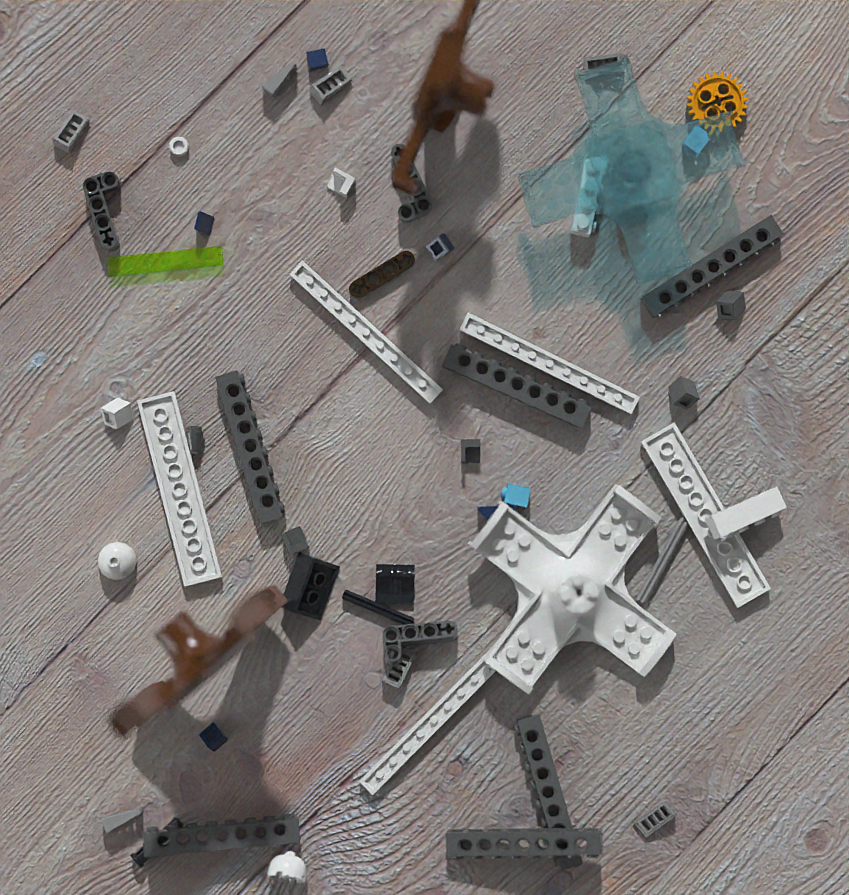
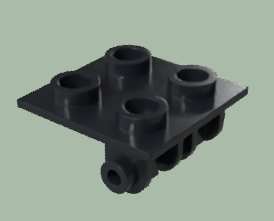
(394, 583)

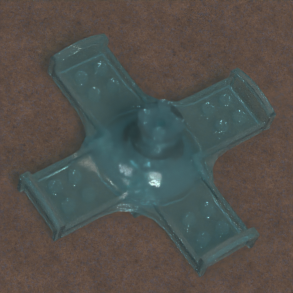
(632, 170)

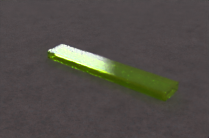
(165, 261)

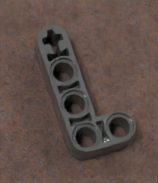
(421, 196)
(104, 212)
(419, 639)

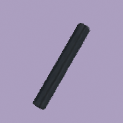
(377, 608)

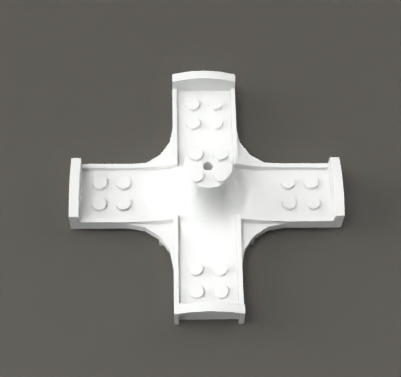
(572, 588)

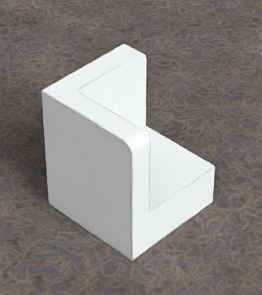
(341, 182)
(117, 413)

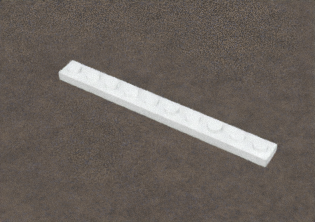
(366, 332)
(549, 363)
(427, 725)

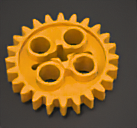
(710, 87)

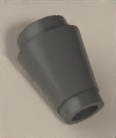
(194, 438)

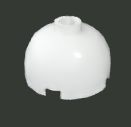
(117, 561)
(287, 868)

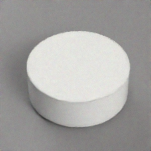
(179, 146)

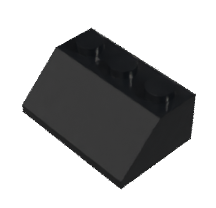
(310, 586)

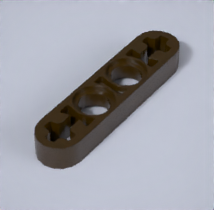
(383, 276)

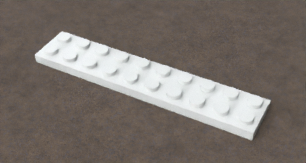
(179, 488)
(698, 501)

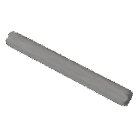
(662, 560)

